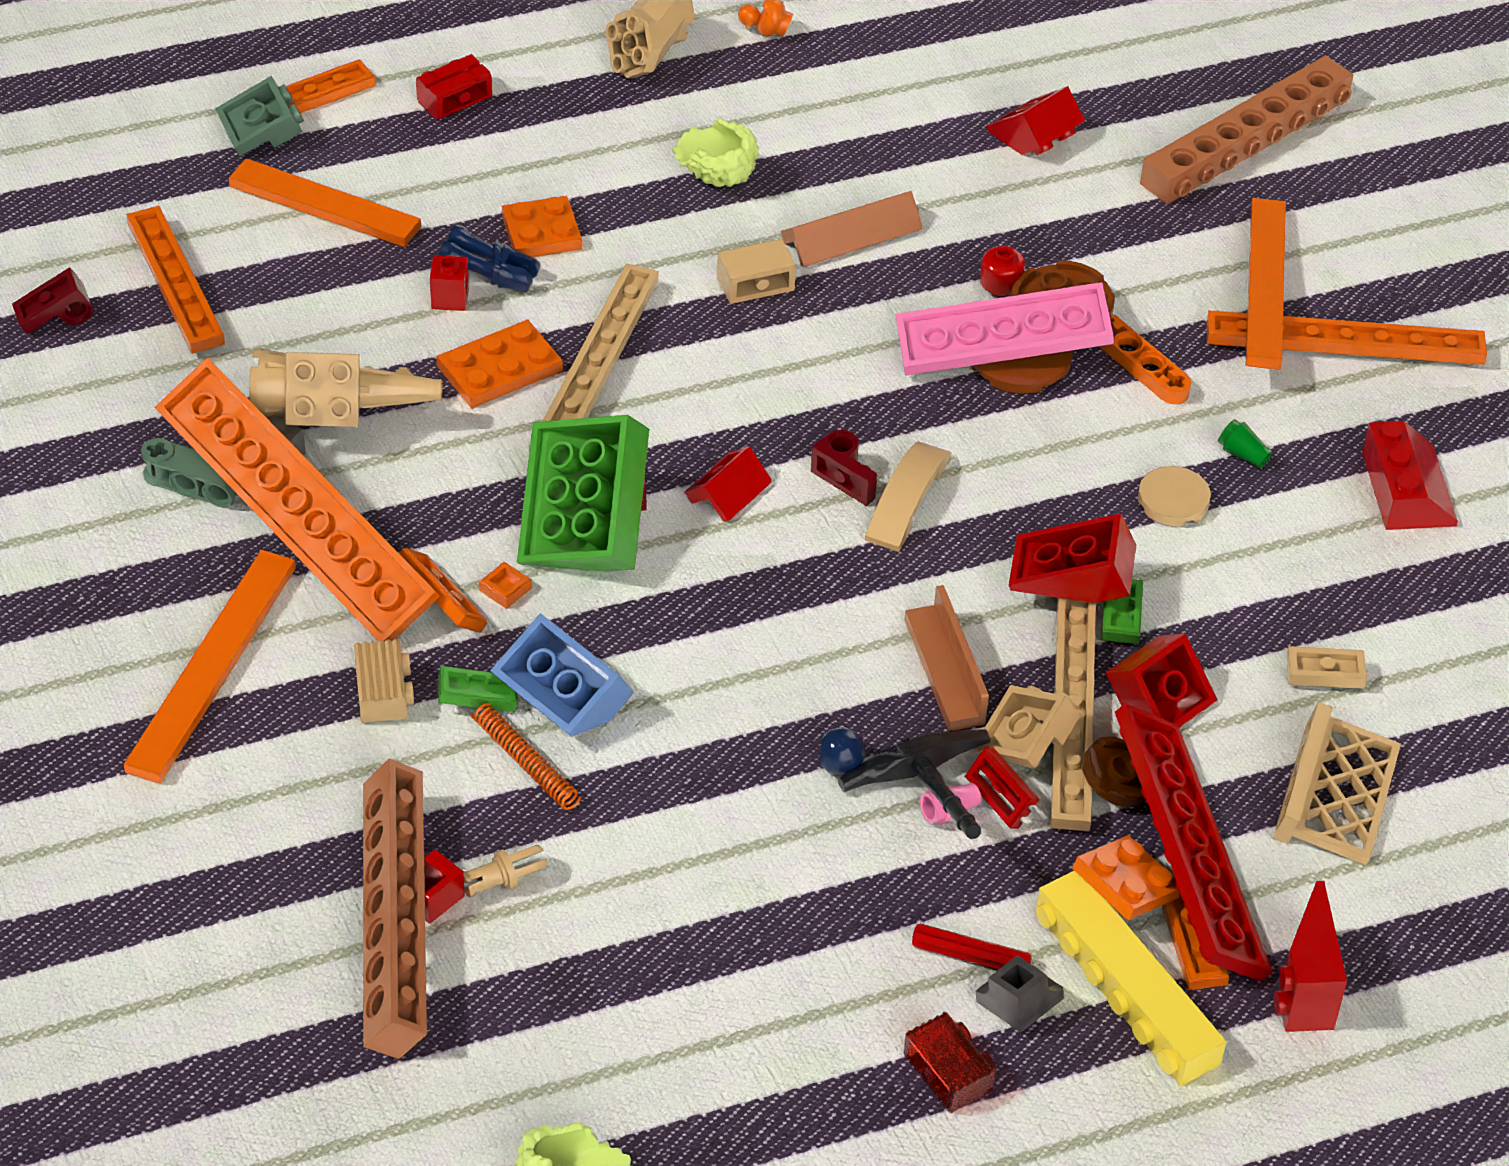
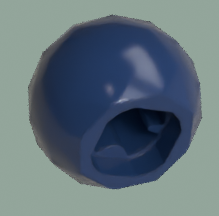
(841, 751)

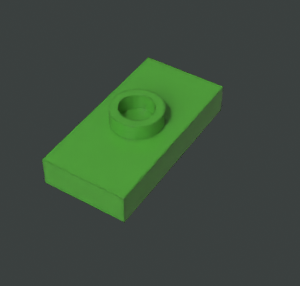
(1123, 616)
(473, 689)

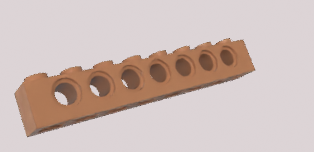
(1246, 129)
(393, 910)

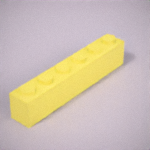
(1130, 978)

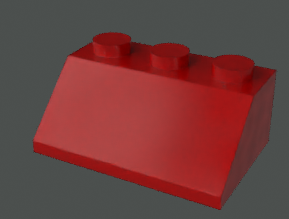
(1406, 477)

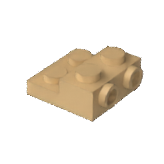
(1028, 723)

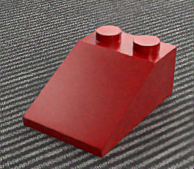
(1076, 560)
(1314, 971)

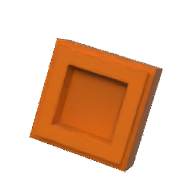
(505, 585)

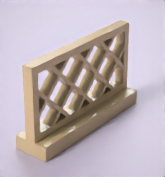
(1305, 782)

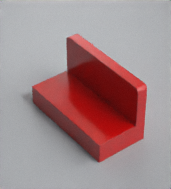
(731, 483)

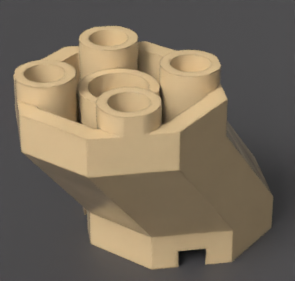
(646, 33)

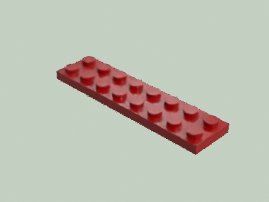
(1192, 843)

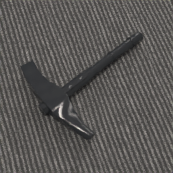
(920, 759)

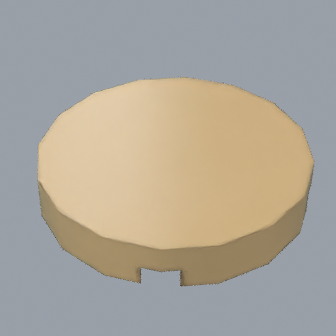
(1174, 495)

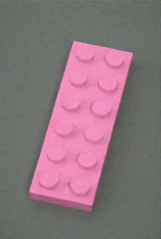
(1004, 329)

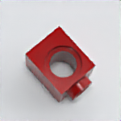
(449, 283)

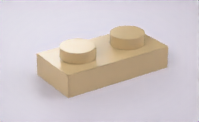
(1326, 667)

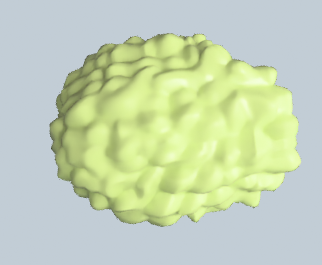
(719, 153)
(567, 1147)

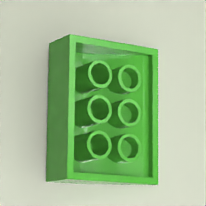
(584, 493)

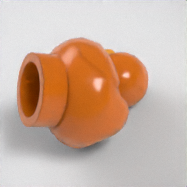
(771, 21)

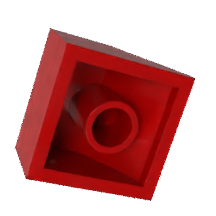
(1039, 122)
(1163, 680)

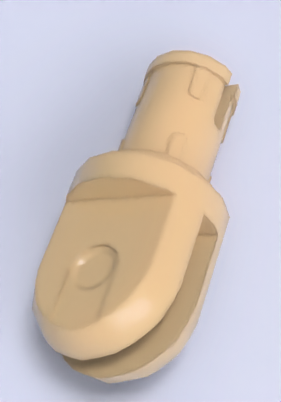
(502, 871)

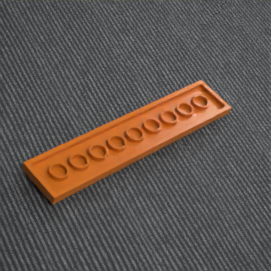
(297, 502)

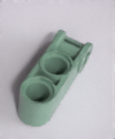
(184, 472)

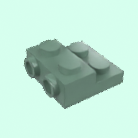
(260, 116)

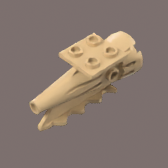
(330, 387)

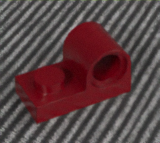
(60, 297)
(837, 463)

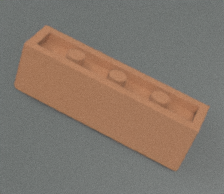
(854, 228)
(948, 663)

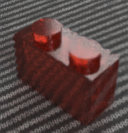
(949, 1061)

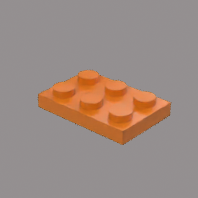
(499, 363)

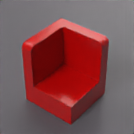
(442, 885)

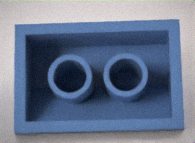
(562, 678)

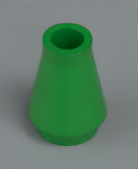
(1244, 443)

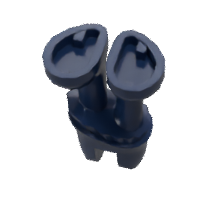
(505, 265)

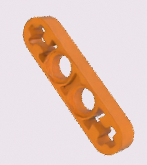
(1167, 383)

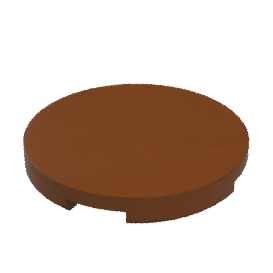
(1061, 275)
(1027, 373)

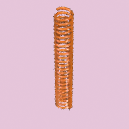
(514, 742)

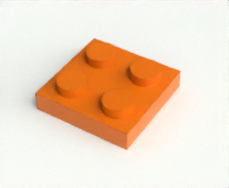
(542, 226)
(1127, 877)

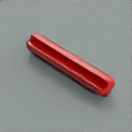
(965, 947)

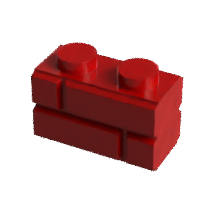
(454, 87)

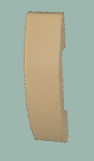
(904, 494)

